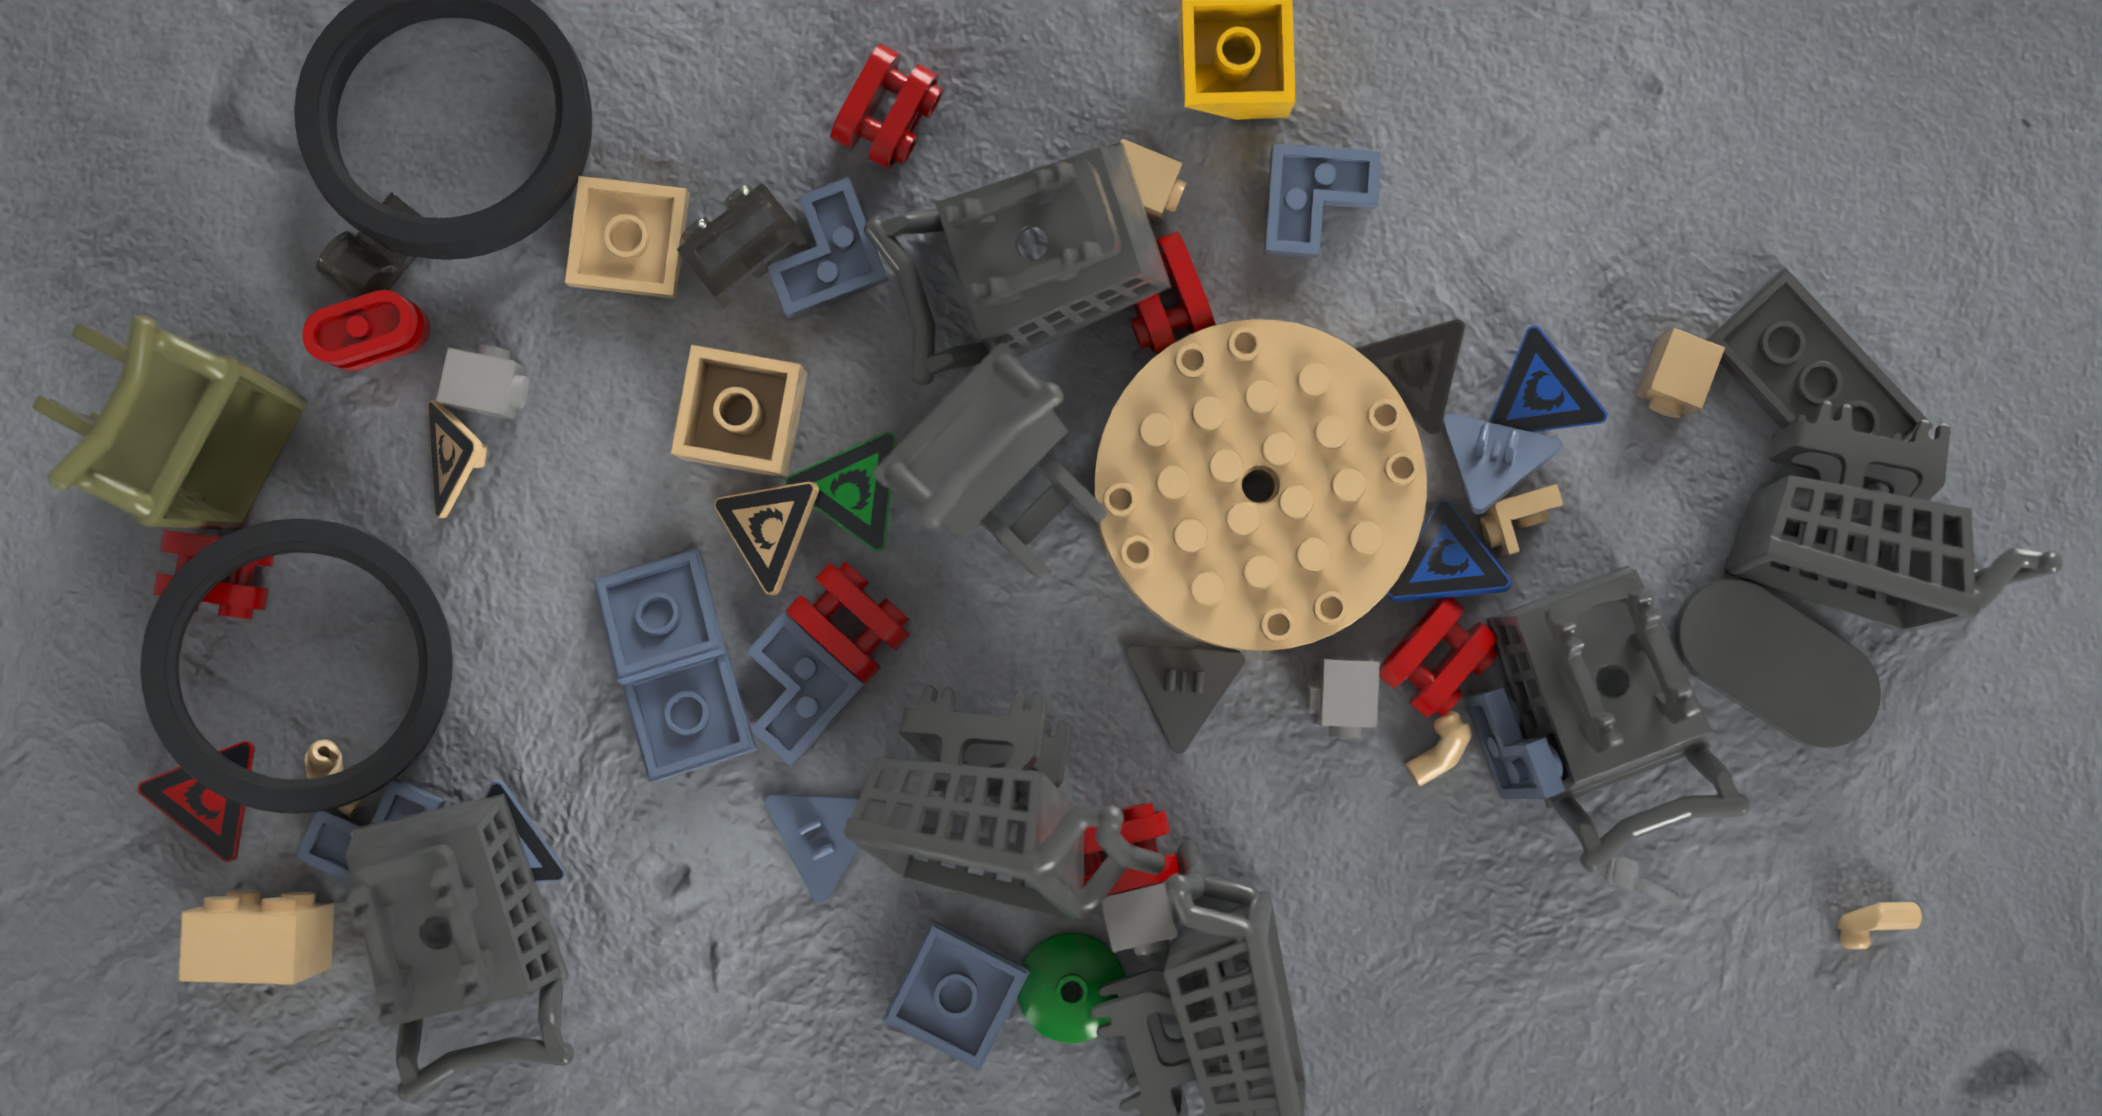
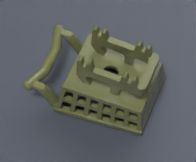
(180, 433)

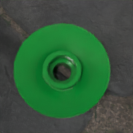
(1062, 960)

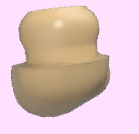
(1879, 916)

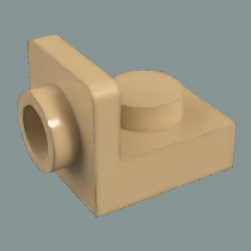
(1525, 508)

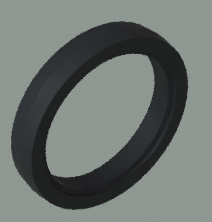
(448, 238)
(223, 557)

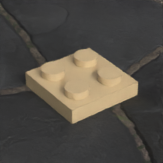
(627, 237)

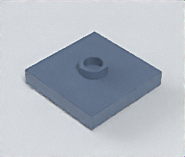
(659, 616)
(689, 718)
(956, 994)

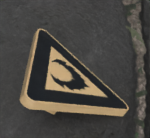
(453, 456)
(768, 527)

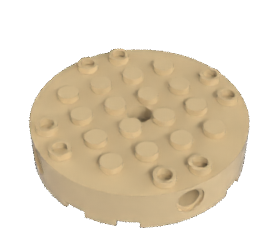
(1338, 468)

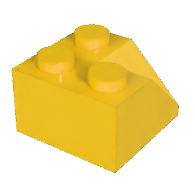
(1237, 57)

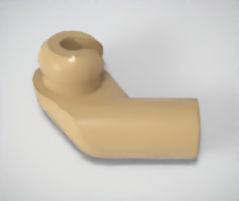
(1445, 754)
(326, 759)

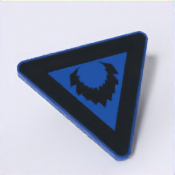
(1544, 390)
(1448, 562)

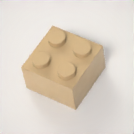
(739, 411)
(256, 939)

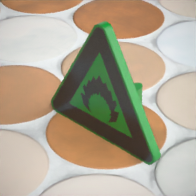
(851, 492)

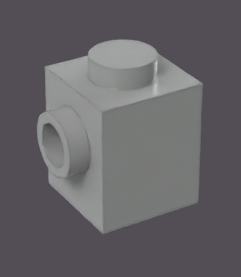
(483, 382)
(1344, 696)
(1140, 919)

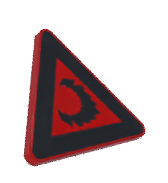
(198, 810)

